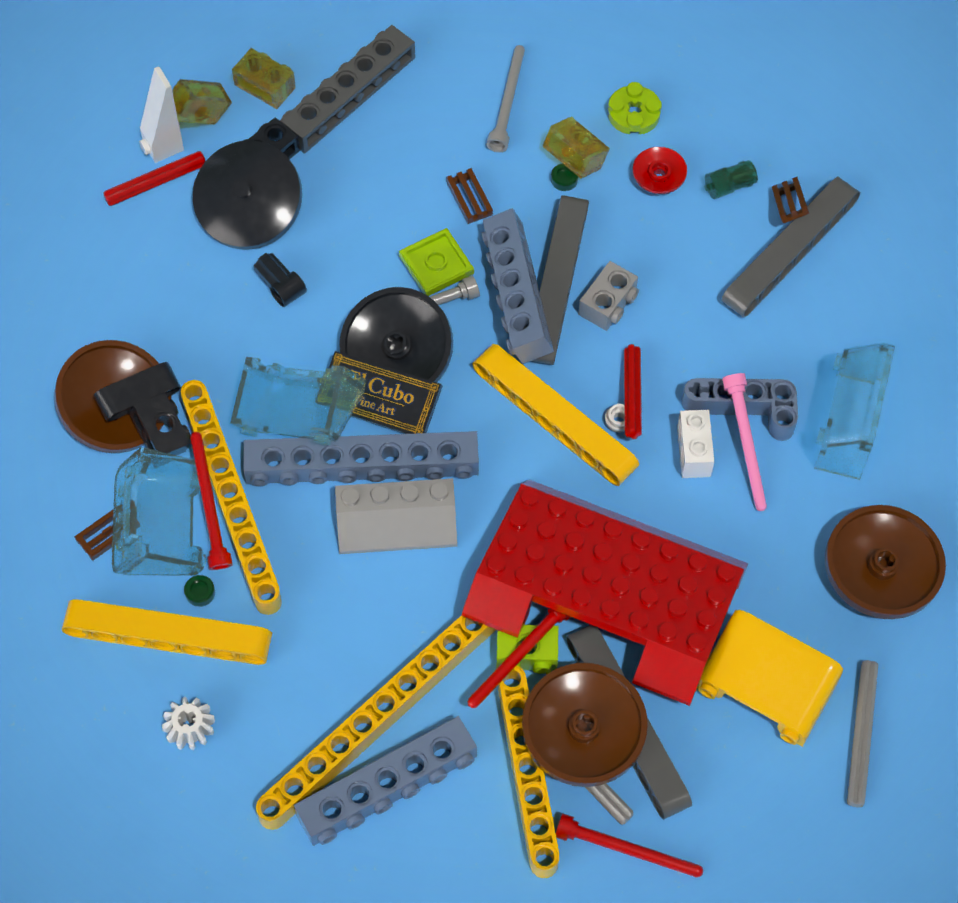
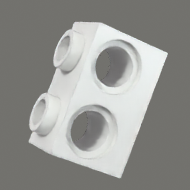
(695, 443)

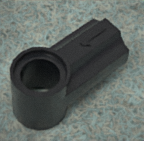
(283, 284)

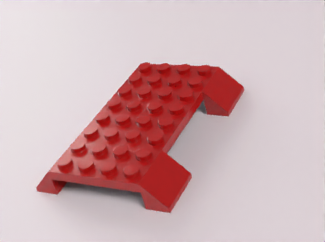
(611, 577)

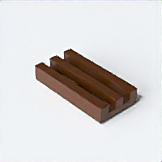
(462, 179)
(787, 189)
(92, 529)

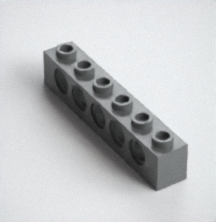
(349, 87)

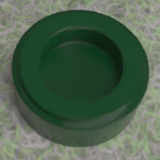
(563, 178)
(199, 590)

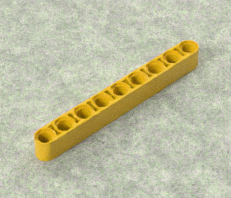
(232, 507)

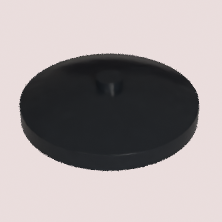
(247, 194)
(400, 332)

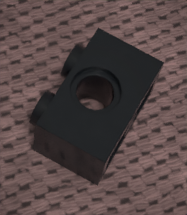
(160, 410)

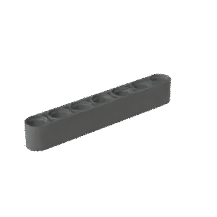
(790, 247)
(561, 267)
(653, 764)

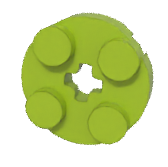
(634, 96)

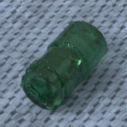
(729, 179)

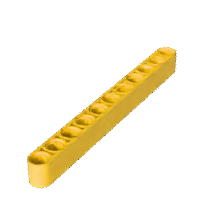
(370, 714)

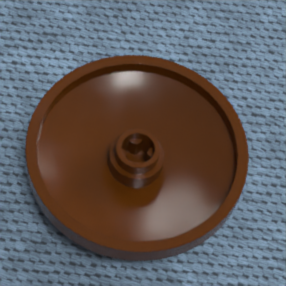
(85, 374)
(885, 562)
(584, 724)

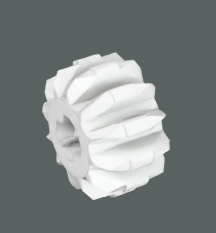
(184, 733)

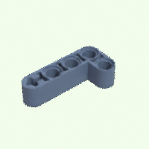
(766, 404)

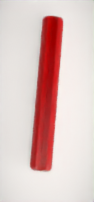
(154, 178)
(632, 391)

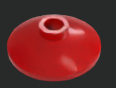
(659, 161)

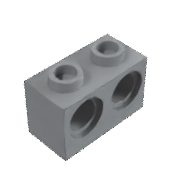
(604, 294)

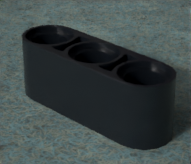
(120, 397)

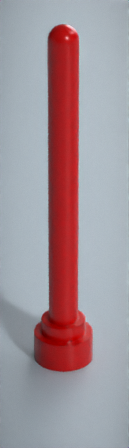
(219, 557)
(515, 657)
(569, 829)

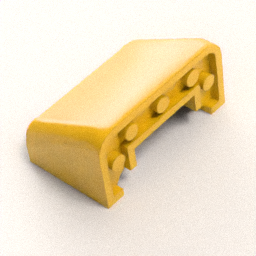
(771, 675)

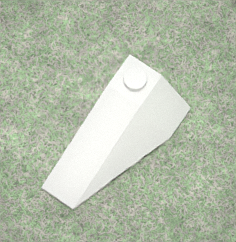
(160, 122)

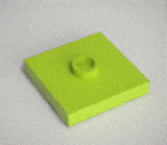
(436, 262)

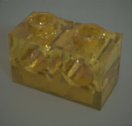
(264, 78)

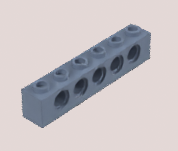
(517, 286)
(449, 736)

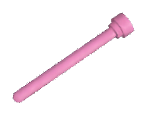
(735, 385)

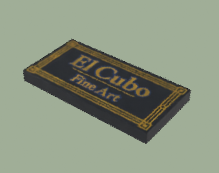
(391, 396)

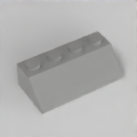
(396, 516)

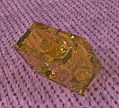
(200, 101)
(576, 147)

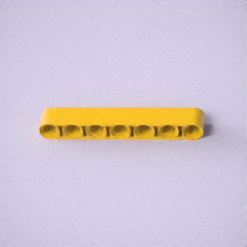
(556, 414)
(167, 632)
(528, 784)

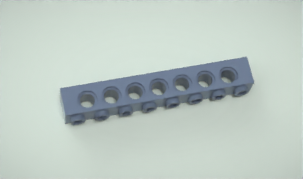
(372, 447)

